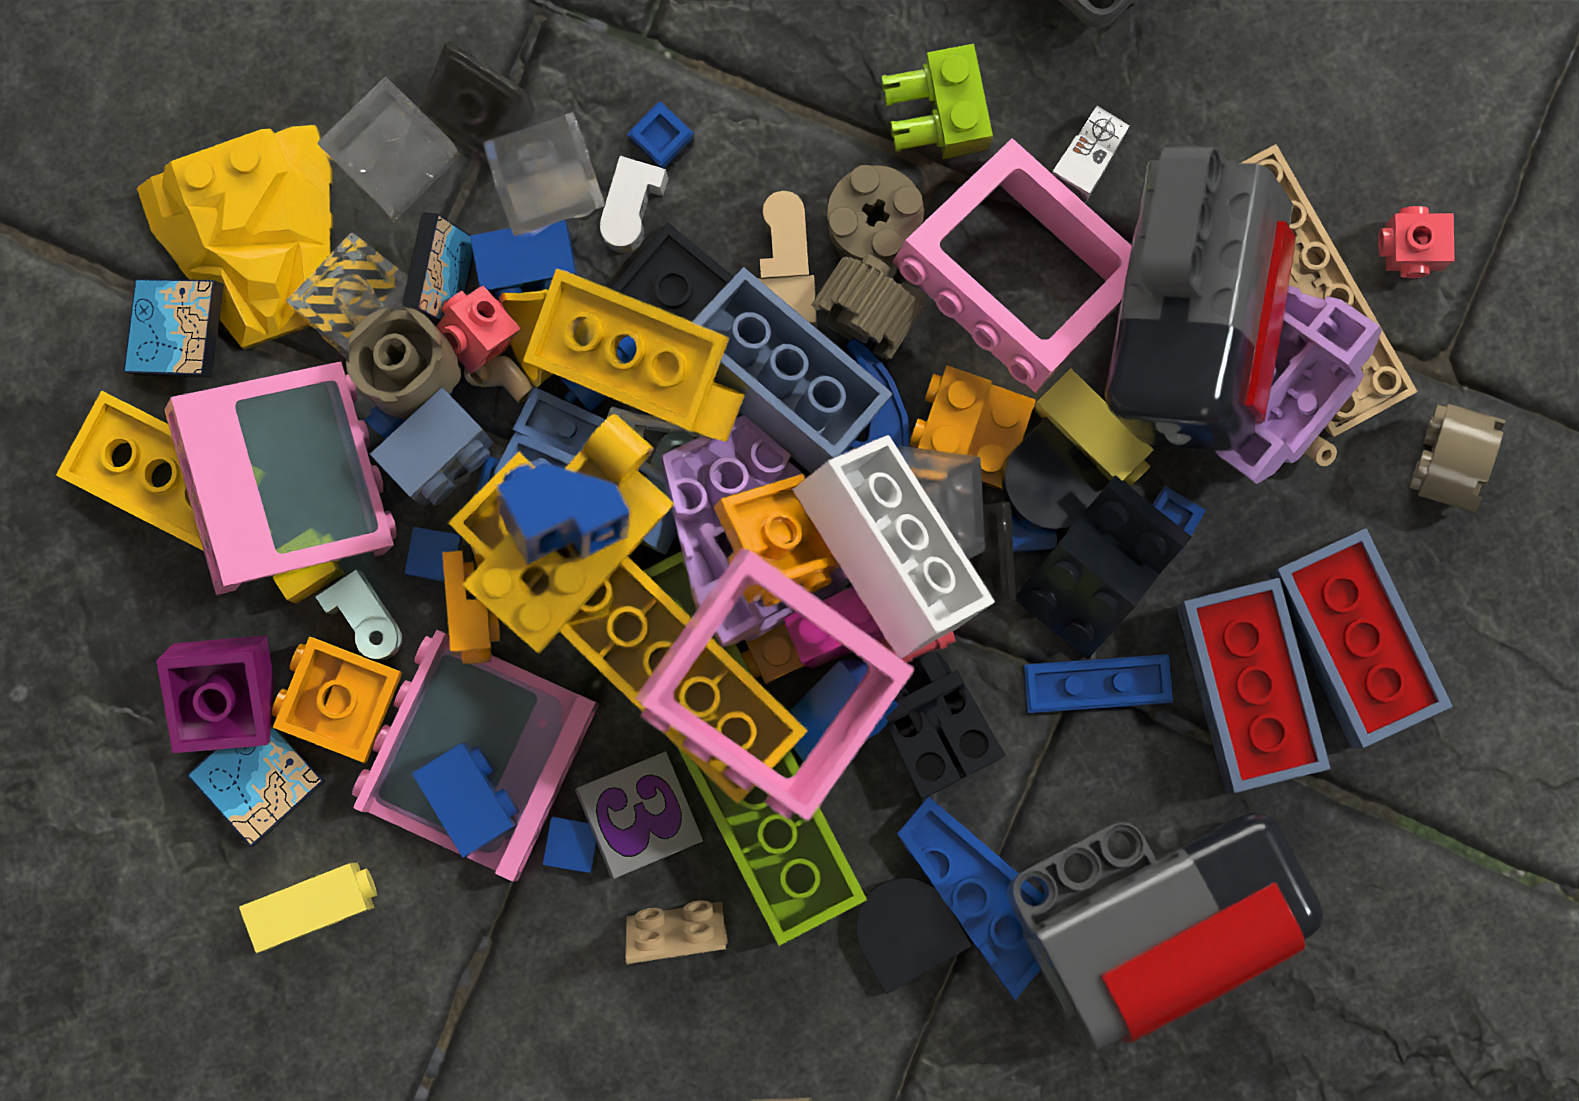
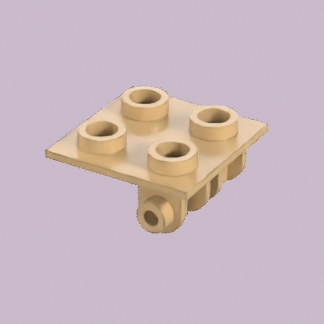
(675, 932)

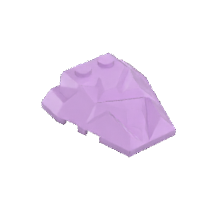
(1312, 379)
(695, 481)

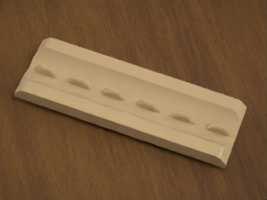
(1322, 273)

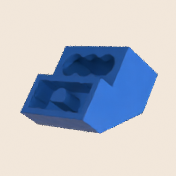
(558, 506)

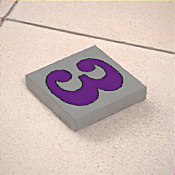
(638, 815)

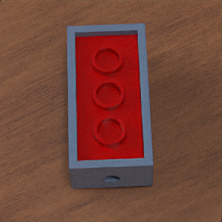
(1360, 640)
(1253, 686)

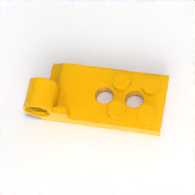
(671, 364)
(609, 455)
(131, 485)

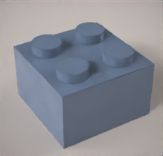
(433, 449)

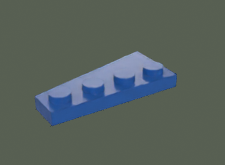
(975, 890)

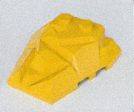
(249, 219)

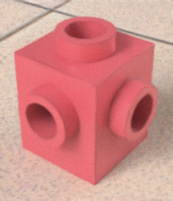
(1417, 242)
(477, 327)

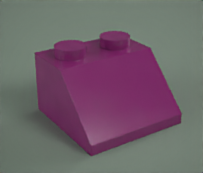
(217, 693)

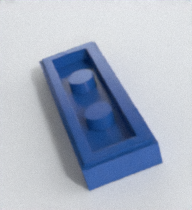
(1097, 683)

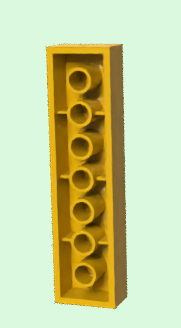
(628, 633)

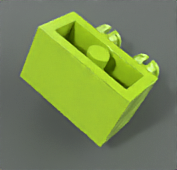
(958, 102)

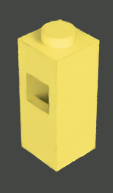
(1094, 429)
(308, 906)

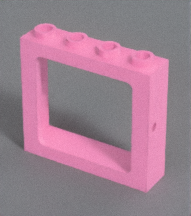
(974, 308)
(843, 737)

